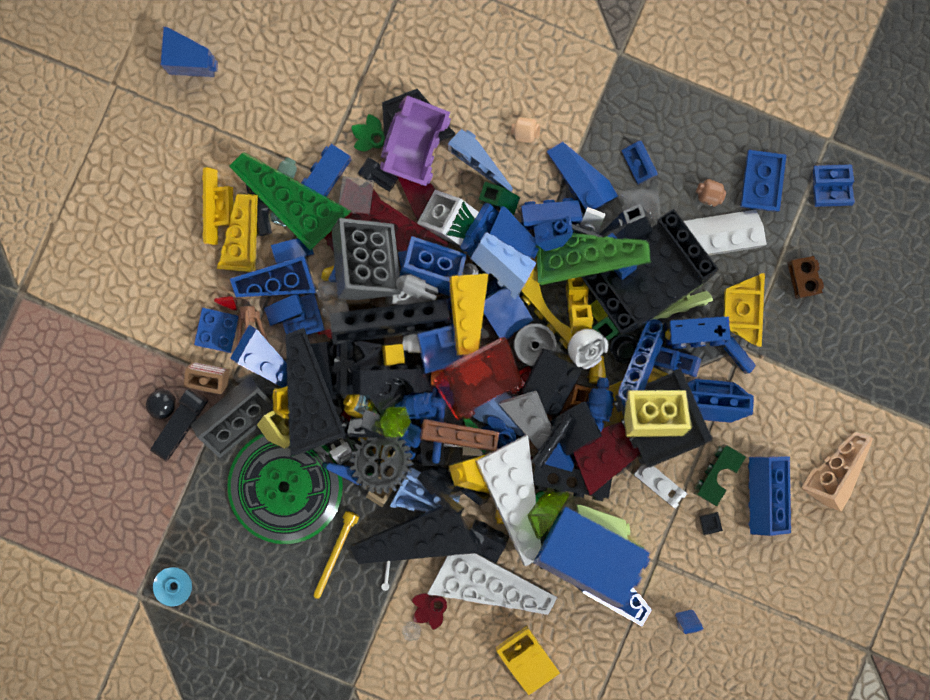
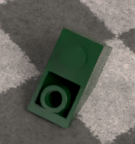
(499, 197)

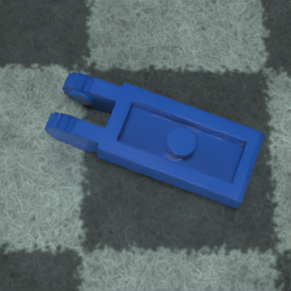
(483, 223)

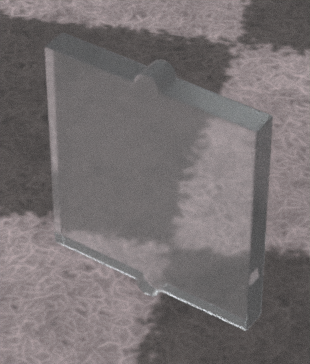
(356, 194)

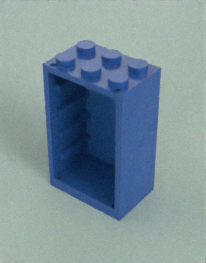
(592, 558)

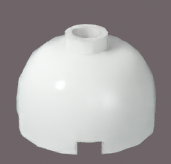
(587, 348)

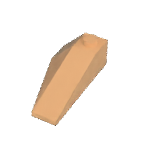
(836, 478)

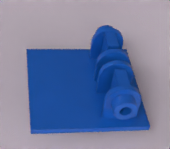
(216, 330)

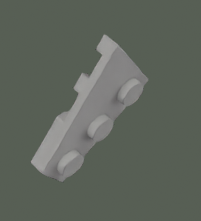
(529, 416)

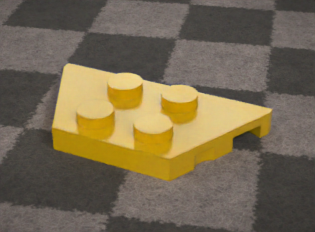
(745, 309)

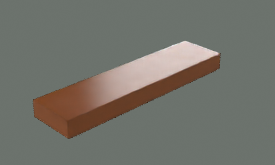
(459, 435)

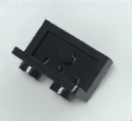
(489, 540)

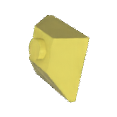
(275, 429)

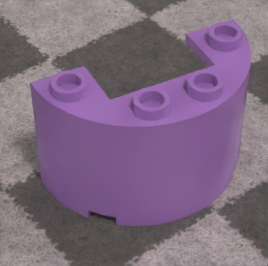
(412, 140)

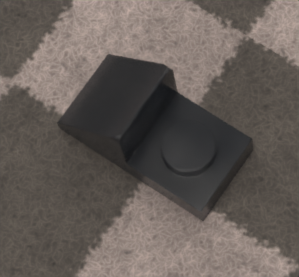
(368, 426)

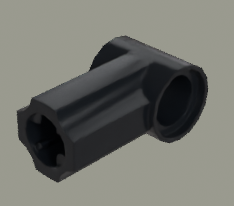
(371, 171)

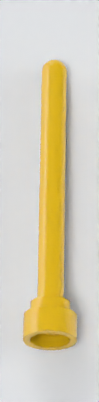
(349, 520)

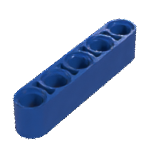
(643, 355)

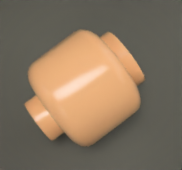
(526, 130)

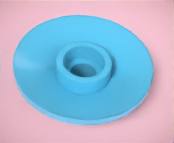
(163, 590)

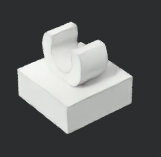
(342, 453)

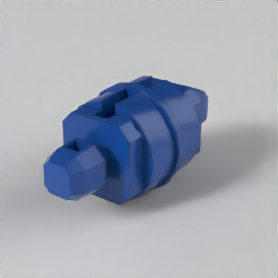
(601, 402)
(421, 405)

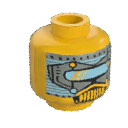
(356, 405)

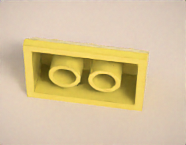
(656, 413)

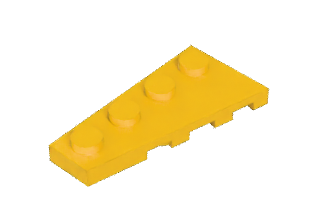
(468, 303)

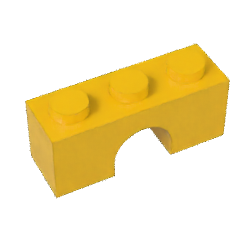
(578, 308)

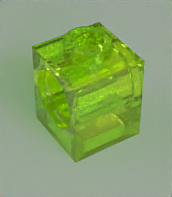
(395, 422)

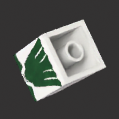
(448, 217)

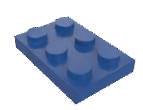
(763, 181)

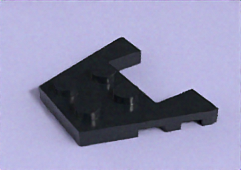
(391, 107)
(439, 481)

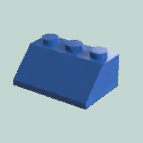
(535, 214)
(432, 263)

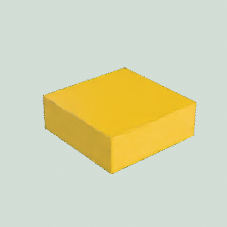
(393, 354)

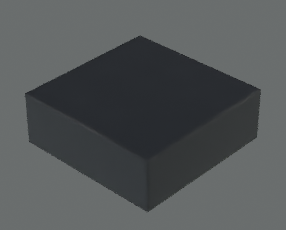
(710, 523)

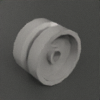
(529, 334)

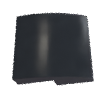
(582, 430)

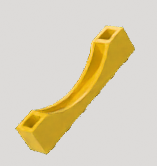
(532, 295)

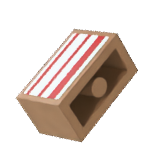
(206, 377)

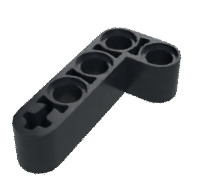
(190, 408)

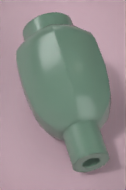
(288, 167)

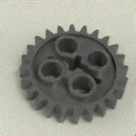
(398, 462)

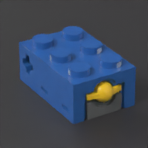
(697, 332)

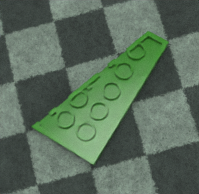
(589, 255)

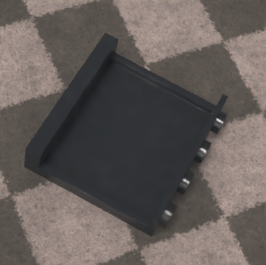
(659, 449)

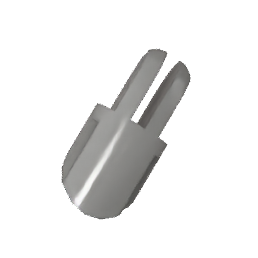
(416, 287)

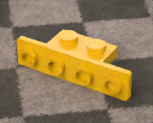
(216, 206)

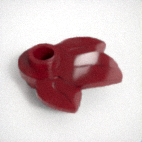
(427, 611)

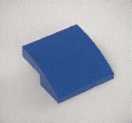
(833, 185)

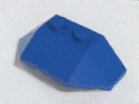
(721, 400)

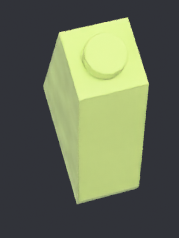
(610, 522)

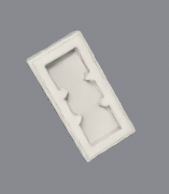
(592, 220)

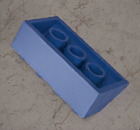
(769, 495)

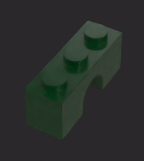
(724, 459)

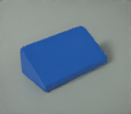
(639, 162)
(739, 356)

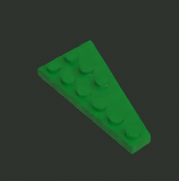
(296, 205)

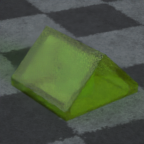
(546, 511)

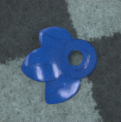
(498, 425)

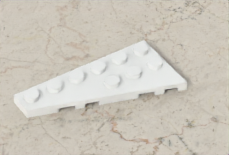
(512, 488)
(484, 582)

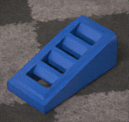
(341, 470)
(688, 622)

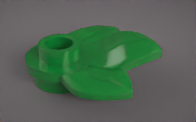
(367, 132)

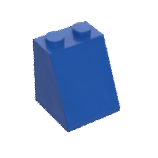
(186, 56)
(503, 311)

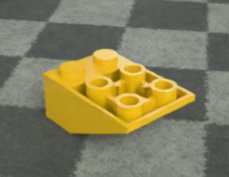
(527, 660)

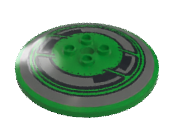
(280, 515)

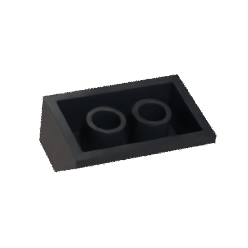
(553, 379)

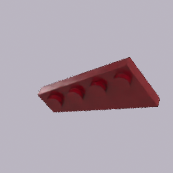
(417, 195)

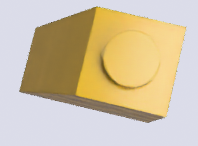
(468, 475)

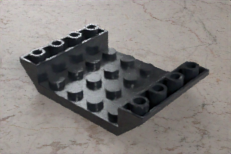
(674, 271)

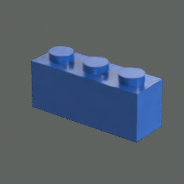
(327, 170)

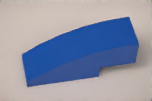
(673, 360)

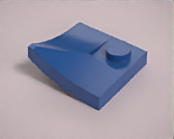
(438, 348)

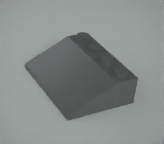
(365, 259)

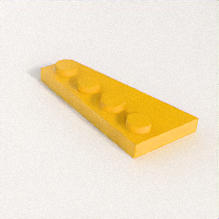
(241, 236)

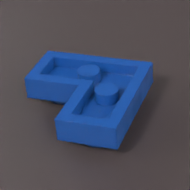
(309, 320)

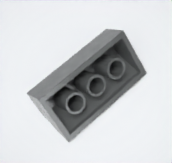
(233, 417)

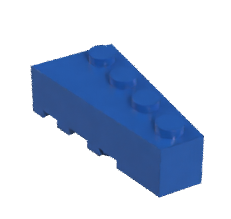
(279, 279)

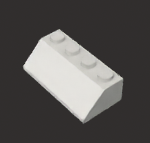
(728, 232)

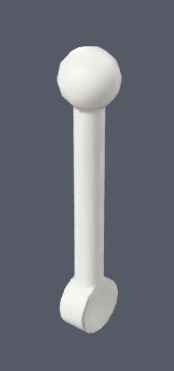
(385, 586)

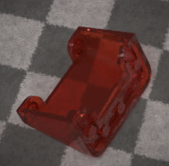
(479, 378)

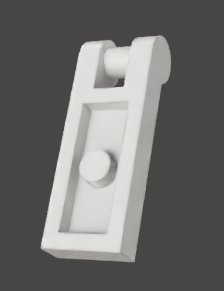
(660, 484)

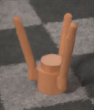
(247, 316)

